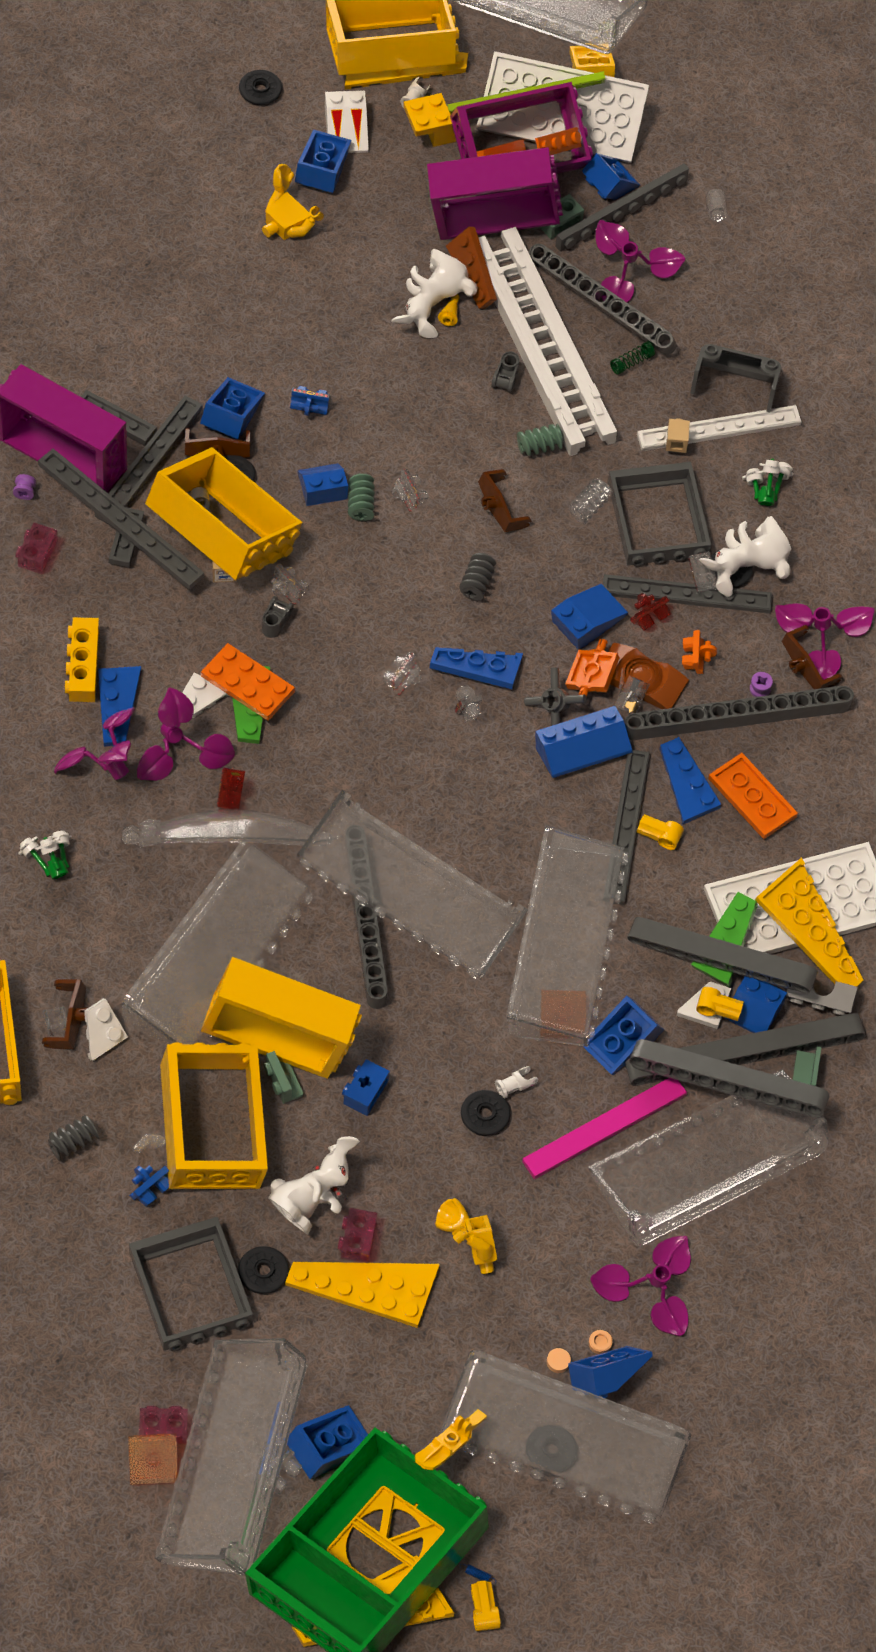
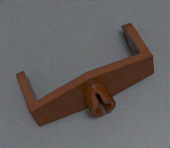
(222, 445)
(496, 504)
(803, 662)
(76, 1014)

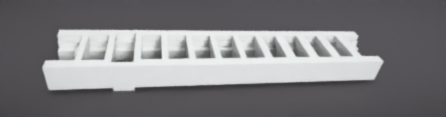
(533, 354)

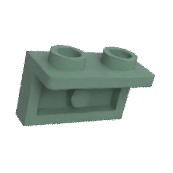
(283, 1077)

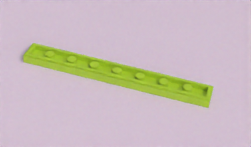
(577, 82)

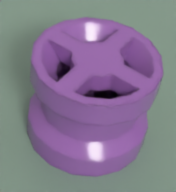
(24, 487)
(759, 689)

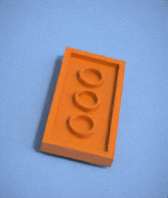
(248, 681)
(752, 795)

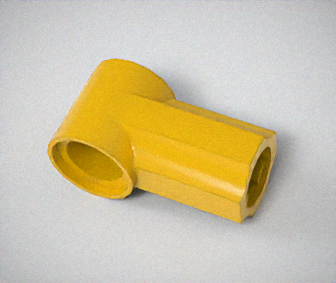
(666, 833)
(712, 1003)
(485, 1613)

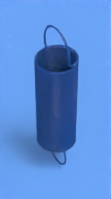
(477, 1573)

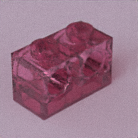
(38, 548)
(361, 1236)
(164, 1417)

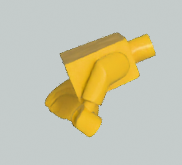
(285, 213)
(476, 1231)

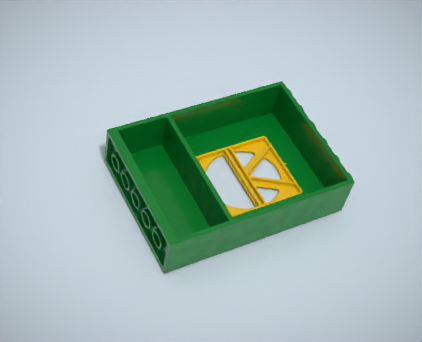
(307, 1569)

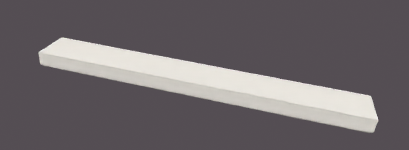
(725, 427)

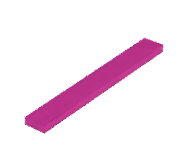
(603, 1127)

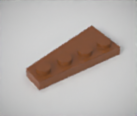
(469, 252)

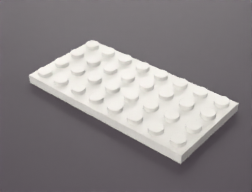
(609, 109)
(841, 877)

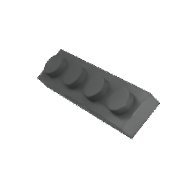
(136, 427)

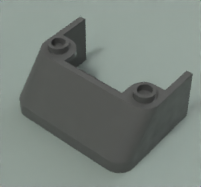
(739, 363)

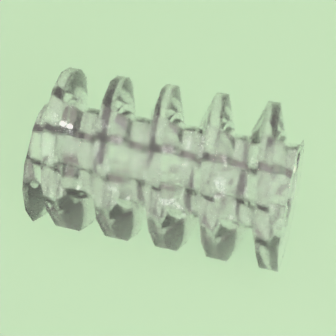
(590, 500)

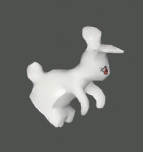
(447, 280)
(766, 551)
(300, 1197)

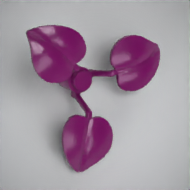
(614, 237)
(854, 620)
(173, 710)
(113, 758)
(671, 1258)

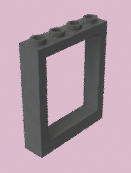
(657, 477)
(179, 1240)

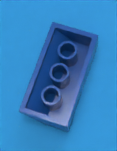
(583, 741)

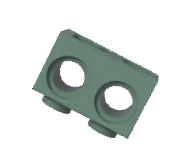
(572, 215)

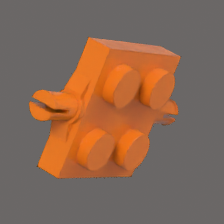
(592, 669)

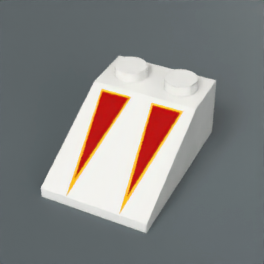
(348, 118)

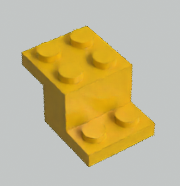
(592, 61)
(430, 117)

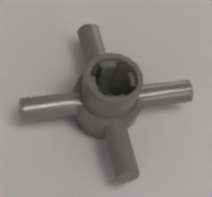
(548, 698)

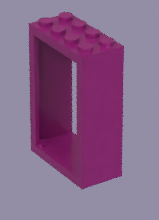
(571, 114)
(500, 210)
(46, 416)

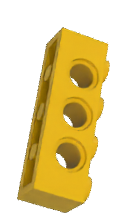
(82, 630)

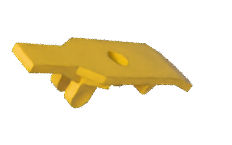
(442, 1448)

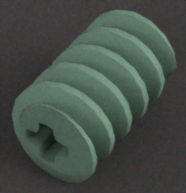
(540, 439)
(361, 497)

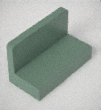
(807, 1066)

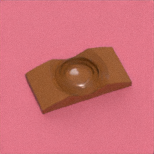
(664, 680)

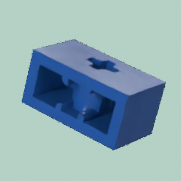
(364, 1098)

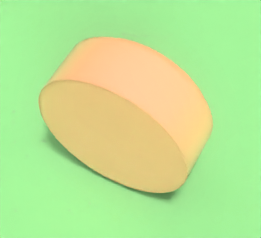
(600, 1341)
(558, 1360)

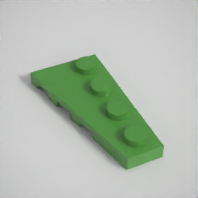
(247, 722)
(732, 929)

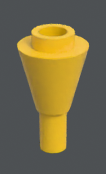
(449, 313)

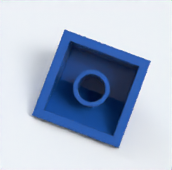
(609, 177)
(323, 484)
(760, 1004)

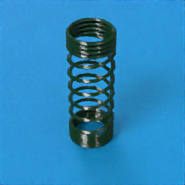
(646, 350)

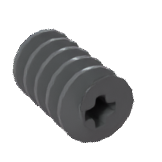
(477, 576)
(71, 1136)

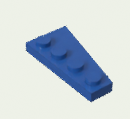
(488, 668)
(117, 693)
(689, 785)

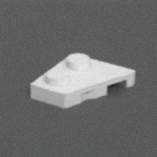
(202, 693)
(689, 1010)
(102, 1029)

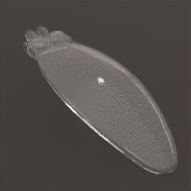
(220, 826)

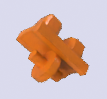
(701, 650)

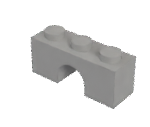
(841, 998)

